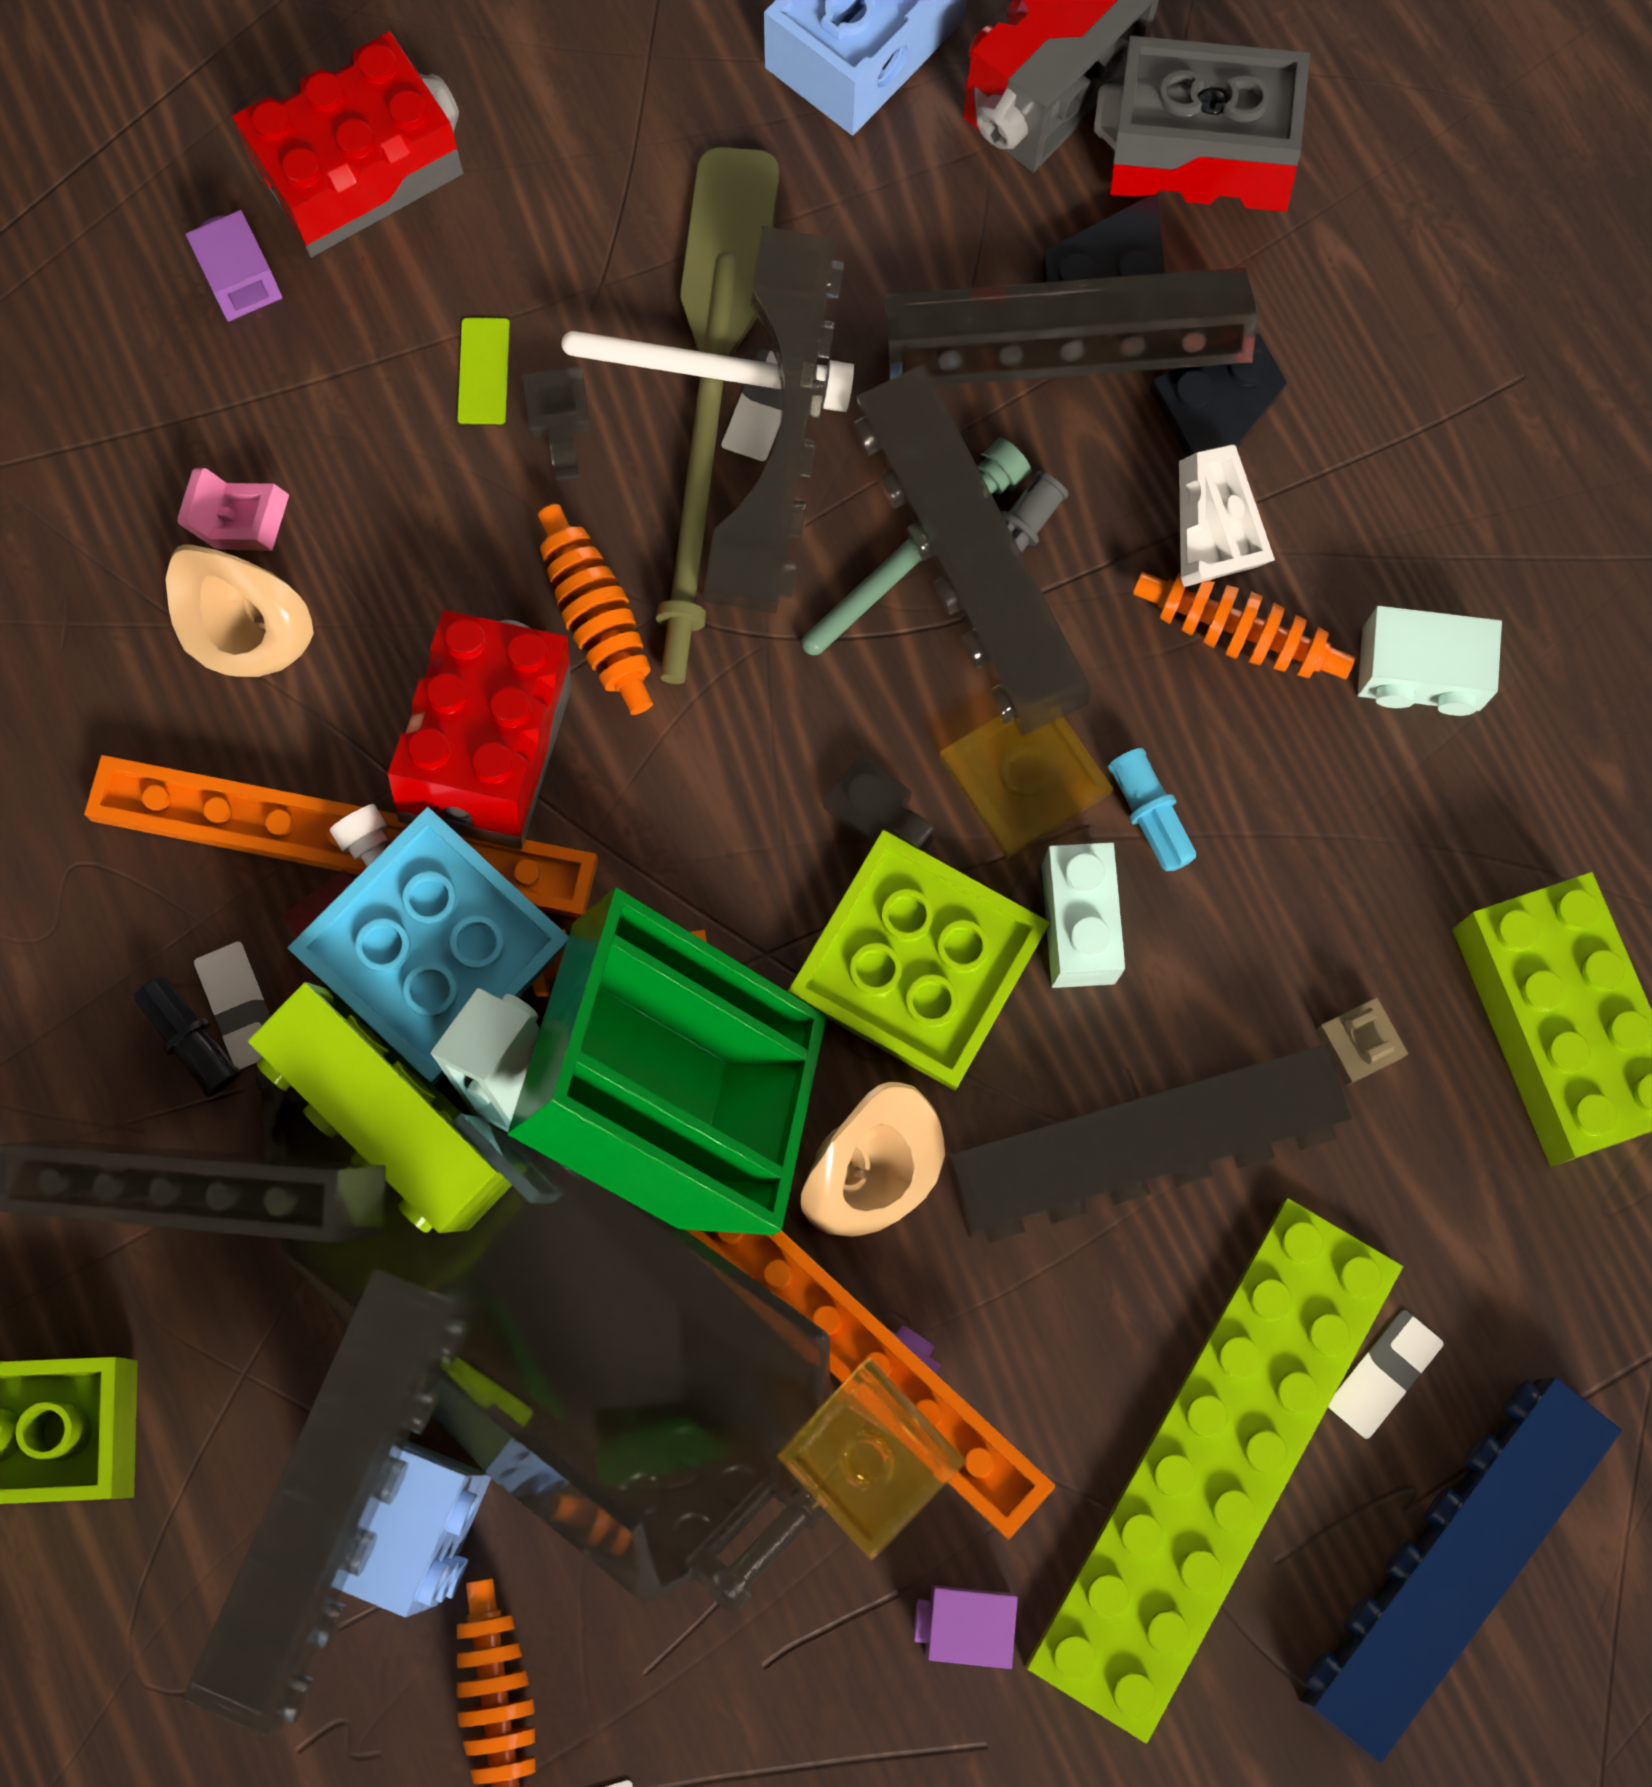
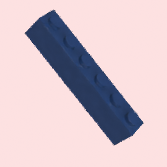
(1458, 1566)

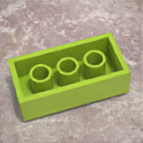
(1565, 1014)
(379, 1107)
(67, 1429)

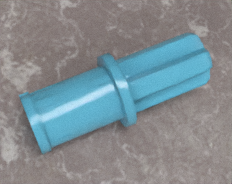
(1152, 809)

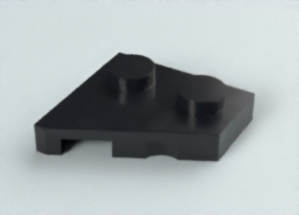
(1114, 247)
(1218, 402)

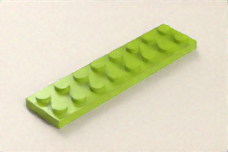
(1213, 1470)

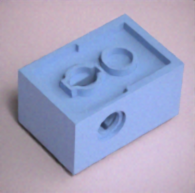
(854, 52)
(421, 1534)

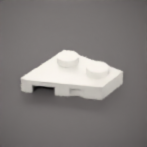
(1218, 518)

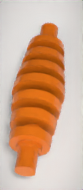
(595, 609)
(1290, 644)
(491, 1684)

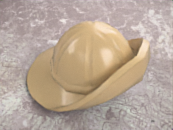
(234, 613)
(891, 1154)

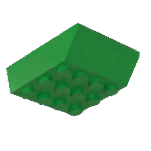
(670, 1073)

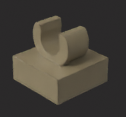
(1362, 1041)

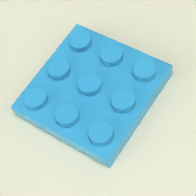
(423, 936)

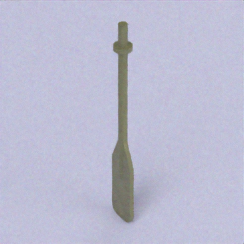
(730, 205)

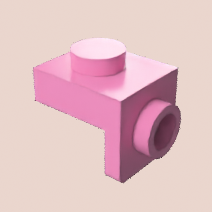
(232, 513)

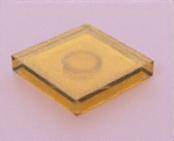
(1024, 782)
(871, 1458)

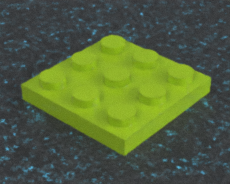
(919, 959)

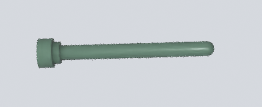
(1001, 468)

